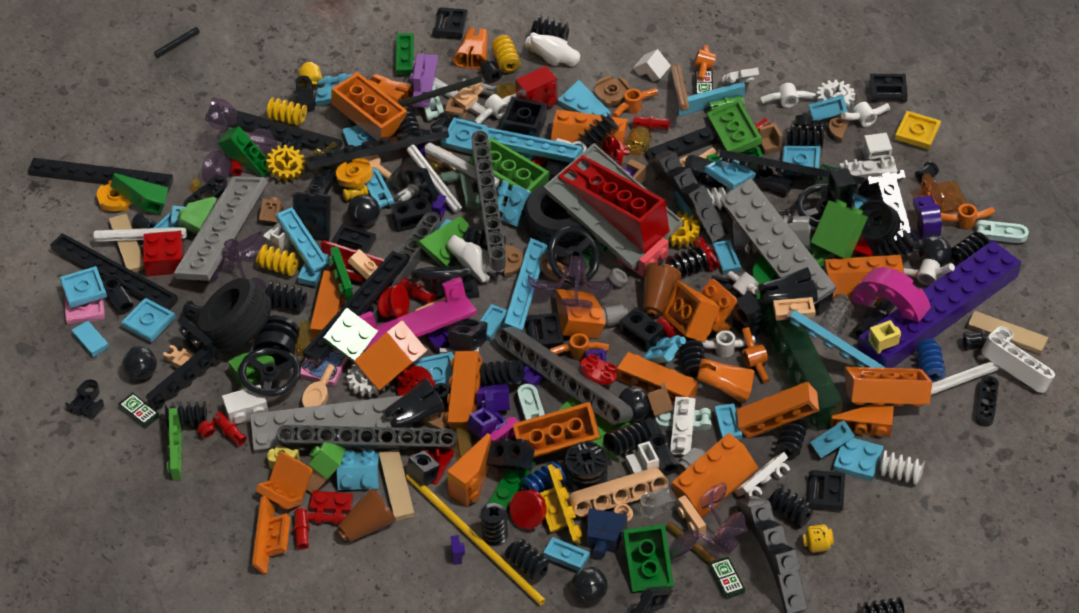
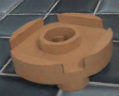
(609, 98)

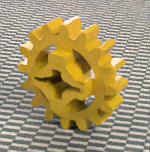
(285, 163)
(683, 234)

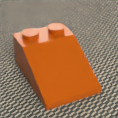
(691, 312)
(578, 319)
(390, 355)
(469, 473)

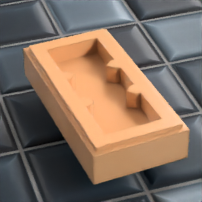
(362, 264)

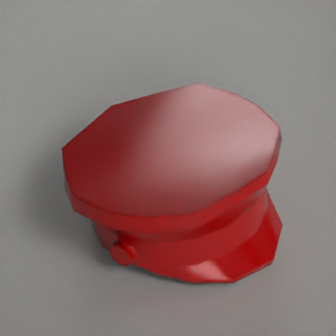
(394, 302)
(528, 509)

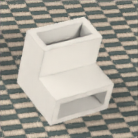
(653, 65)
(876, 146)
(278, 238)
(643, 459)

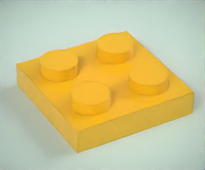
(918, 130)

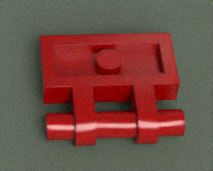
(330, 502)

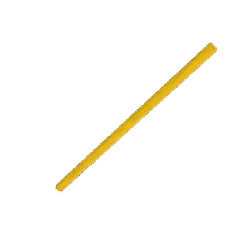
(479, 542)

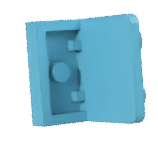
(358, 470)

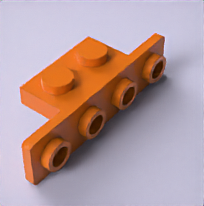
(270, 535)

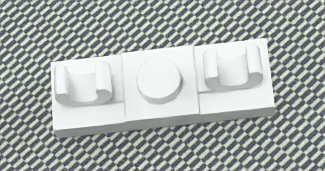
(870, 167)
(682, 426)
(763, 476)

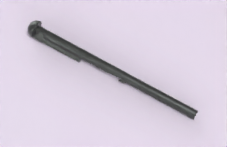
(434, 93)

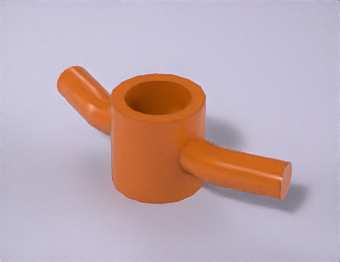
(704, 60)
(633, 101)
(967, 216)
(578, 345)
(755, 355)

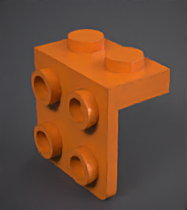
(722, 298)
(287, 482)

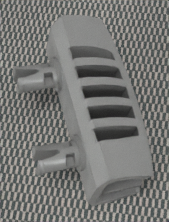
(798, 225)

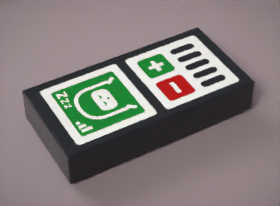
(706, 85)

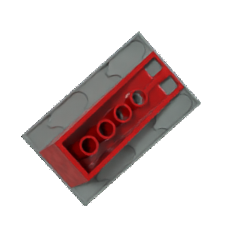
(612, 205)

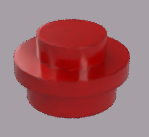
(206, 429)

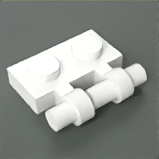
(741, 76)

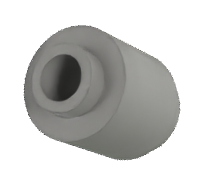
(614, 314)
(689, 458)

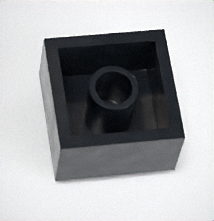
(525, 117)

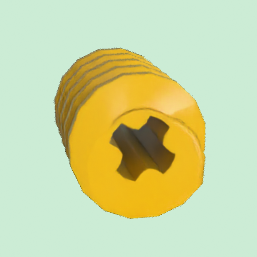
(506, 54)
(285, 112)
(277, 260)

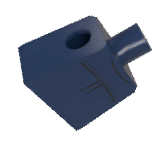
(605, 531)

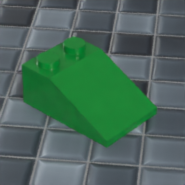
(648, 557)

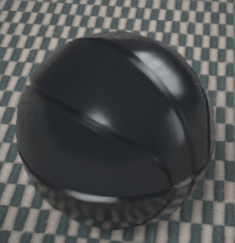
(363, 210)
(935, 248)
(139, 363)
(638, 400)
(589, 585)

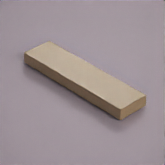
(129, 249)
(1022, 337)
(396, 484)

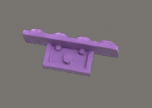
(423, 76)

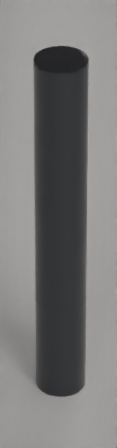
(176, 42)

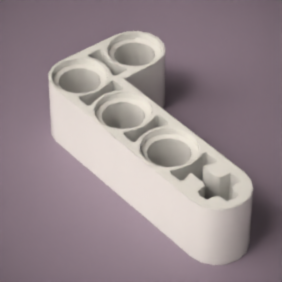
(1016, 361)

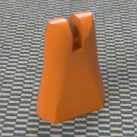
(472, 49)
(394, 89)
(730, 379)

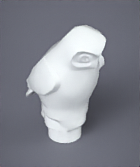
(552, 49)
(471, 256)

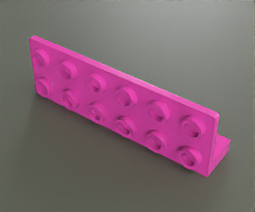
(429, 319)

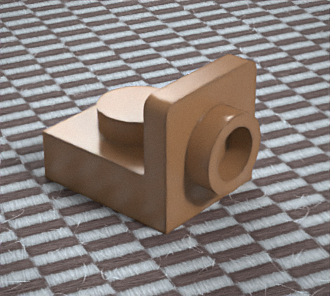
(269, 209)

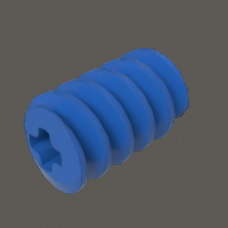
(931, 359)
(541, 478)

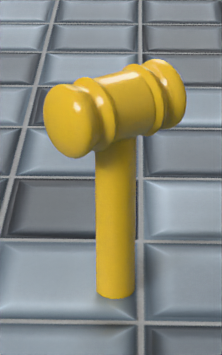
(350, 193)

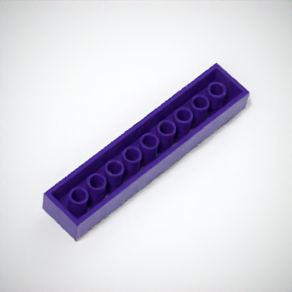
(949, 300)

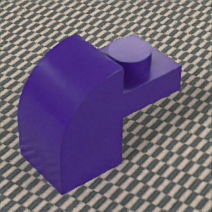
(929, 216)
(494, 398)
(484, 422)

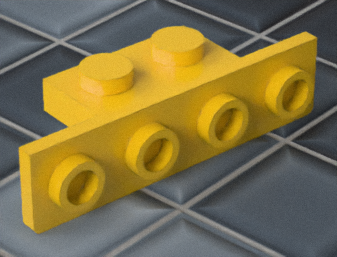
(559, 513)

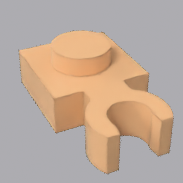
(177, 358)

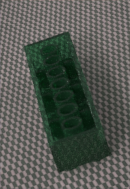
(803, 365)

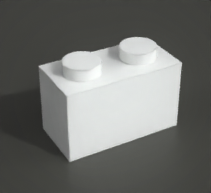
(242, 404)

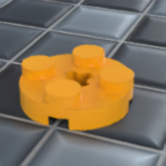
(354, 173)
(110, 203)

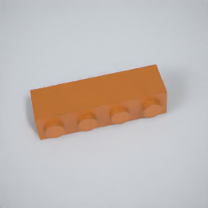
(327, 304)
(649, 376)
(464, 388)
(778, 409)

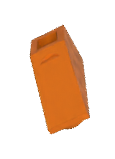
(868, 420)

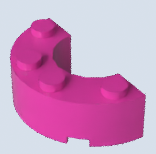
(894, 287)

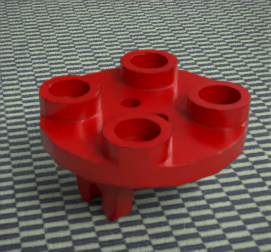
(615, 150)
(598, 370)
(410, 377)

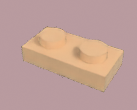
(802, 305)
(687, 511)

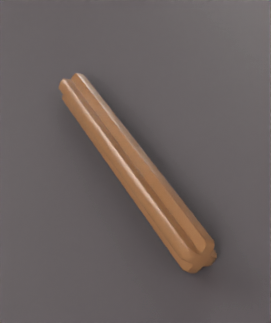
(680, 87)

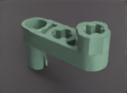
(471, 199)

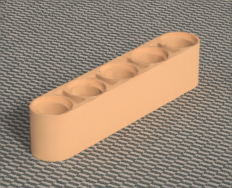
(609, 489)

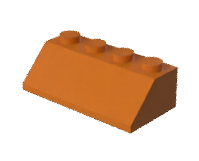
(368, 106)
(569, 124)
(848, 272)
(887, 385)
(559, 429)
(724, 462)

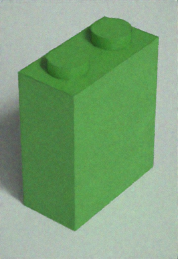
(839, 228)

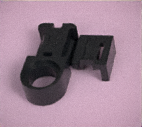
(804, 120)
(86, 405)

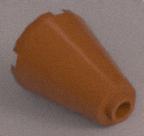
(658, 287)
(366, 517)

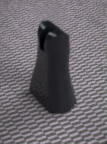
(789, 287)
(415, 405)

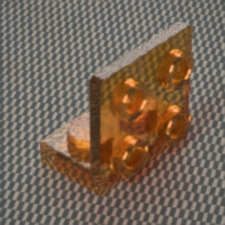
(945, 194)

